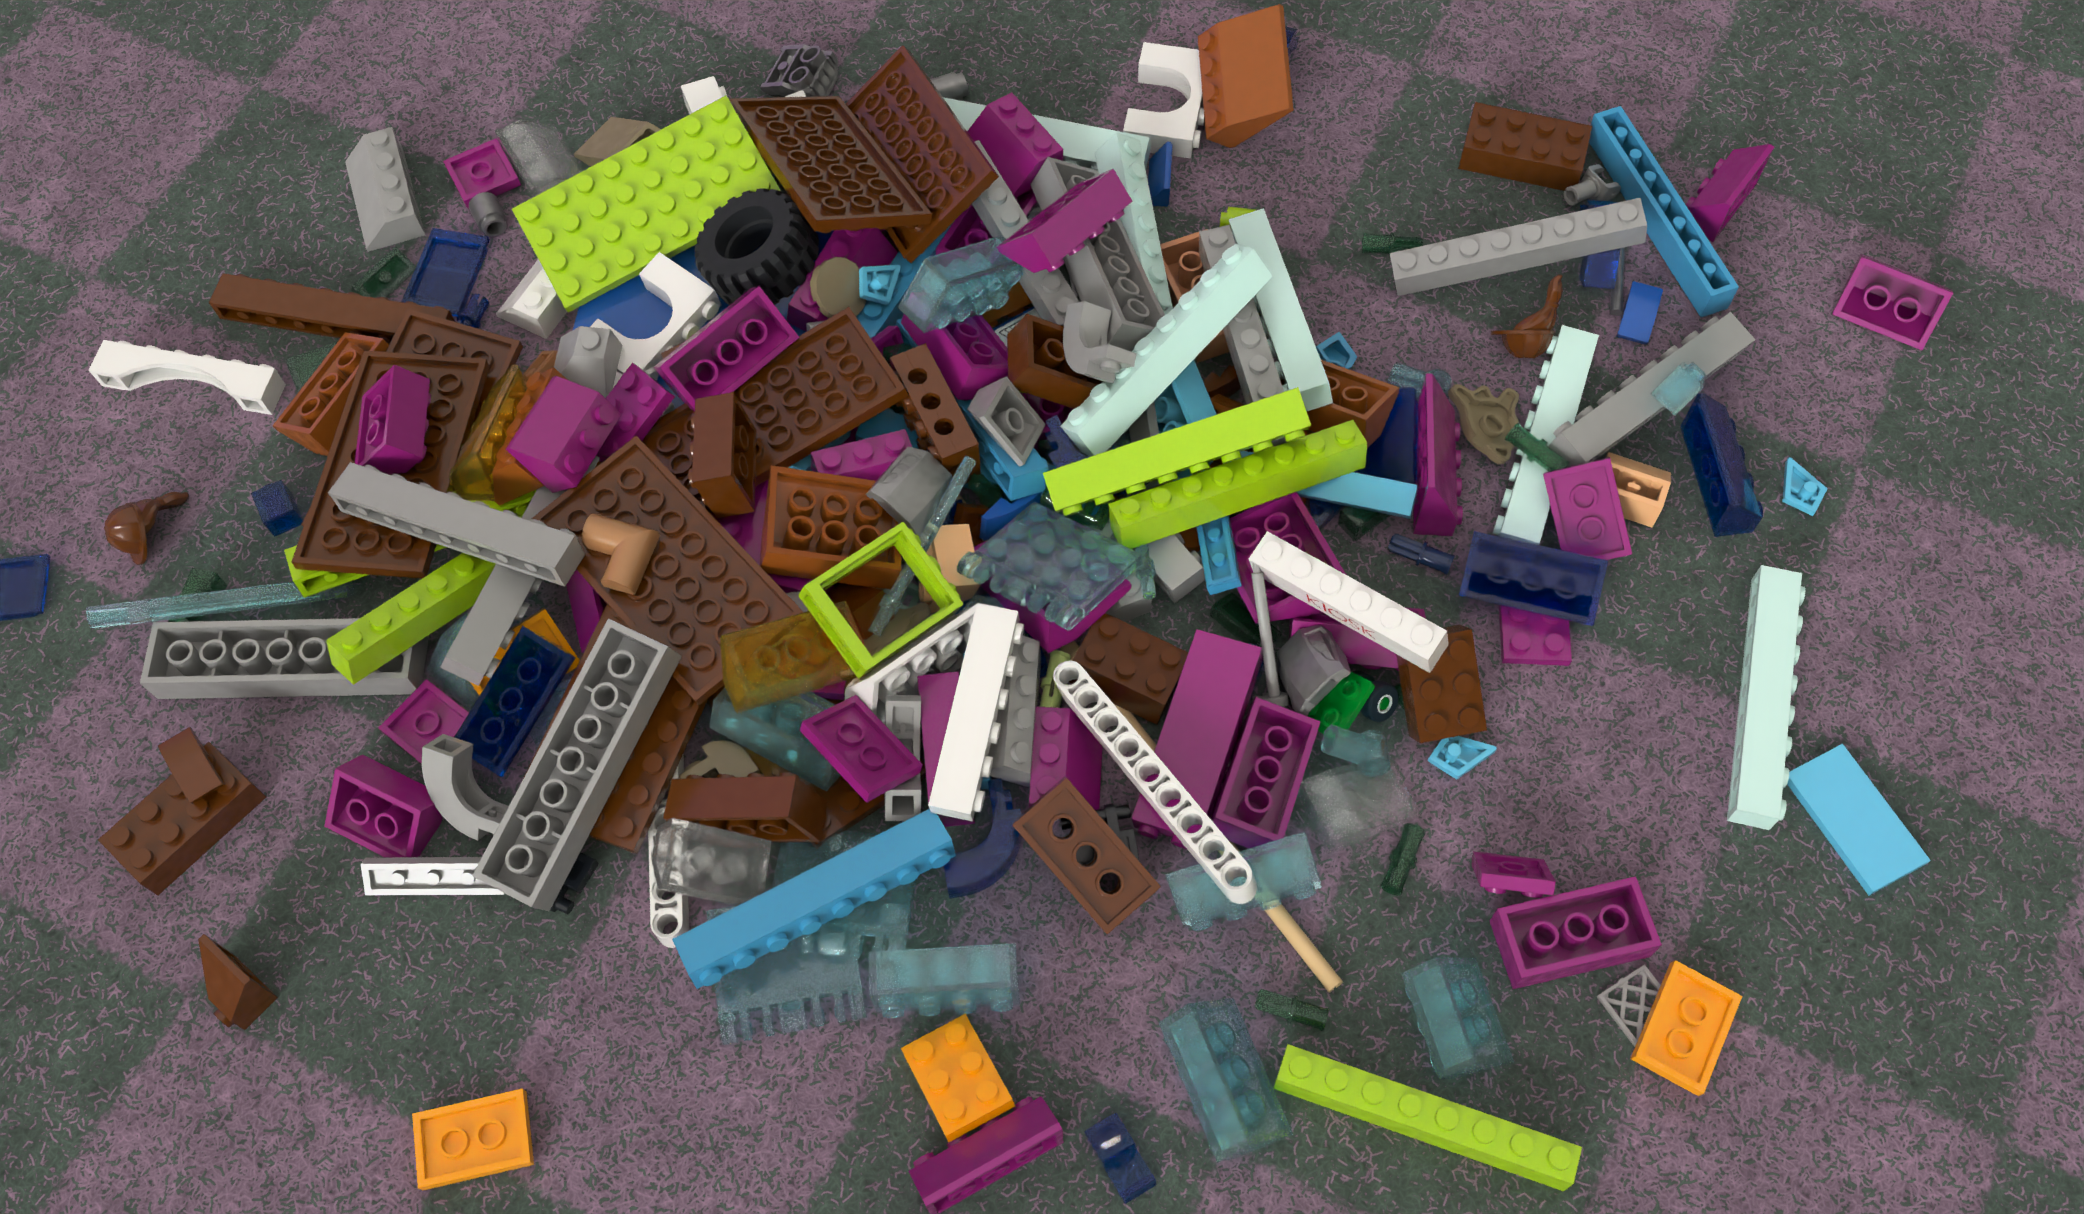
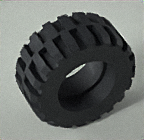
(744, 225)

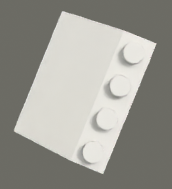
(933, 653)

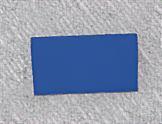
(1160, 175)

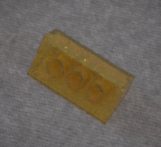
(477, 457)
(782, 660)

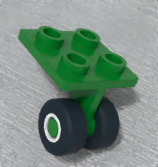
(1355, 694)

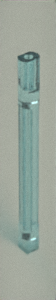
(206, 603)

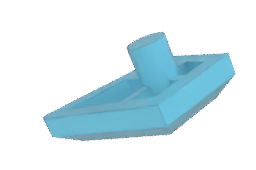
(878, 282)
(1801, 488)
(1459, 755)

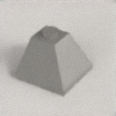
(589, 358)
(1007, 418)

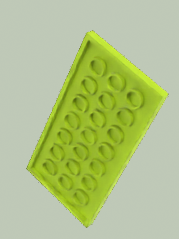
(641, 202)

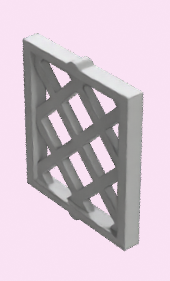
(1622, 983)

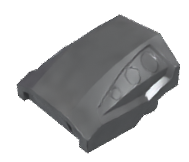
(802, 69)
(911, 488)
(1310, 667)

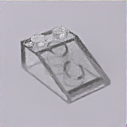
(1355, 807)

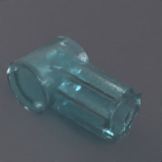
(1406, 376)
(1365, 749)

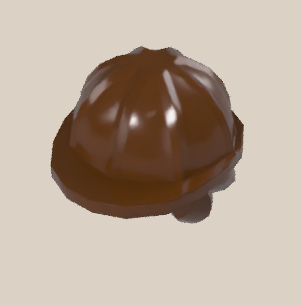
(1534, 333)
(130, 523)

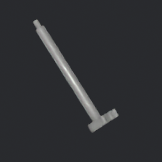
(1274, 694)

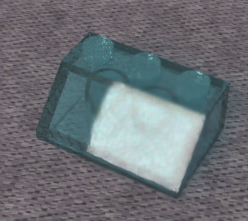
(1456, 1017)

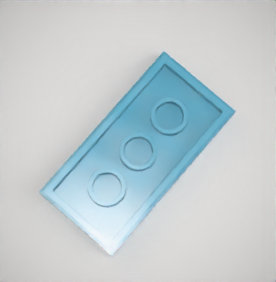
(1856, 819)

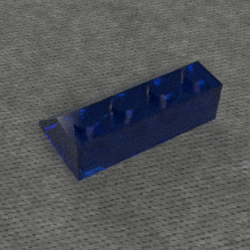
(1720, 468)
(1533, 578)
(514, 699)

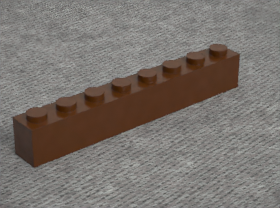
(310, 309)

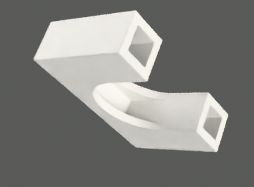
(1179, 70)
(692, 306)

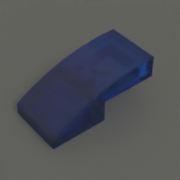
(1120, 1158)

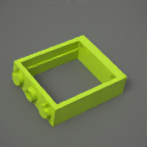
(837, 628)

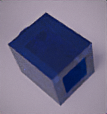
(277, 508)

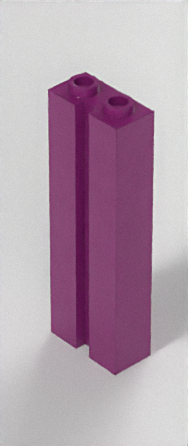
(1202, 725)

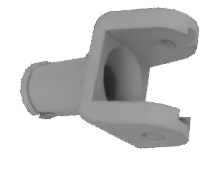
(1591, 187)

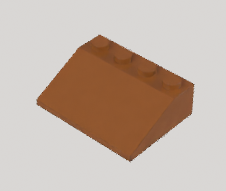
(1245, 75)
(819, 522)

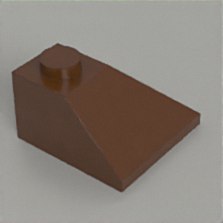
(232, 986)

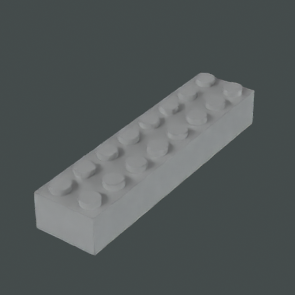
(1107, 266)
(264, 661)
(577, 766)

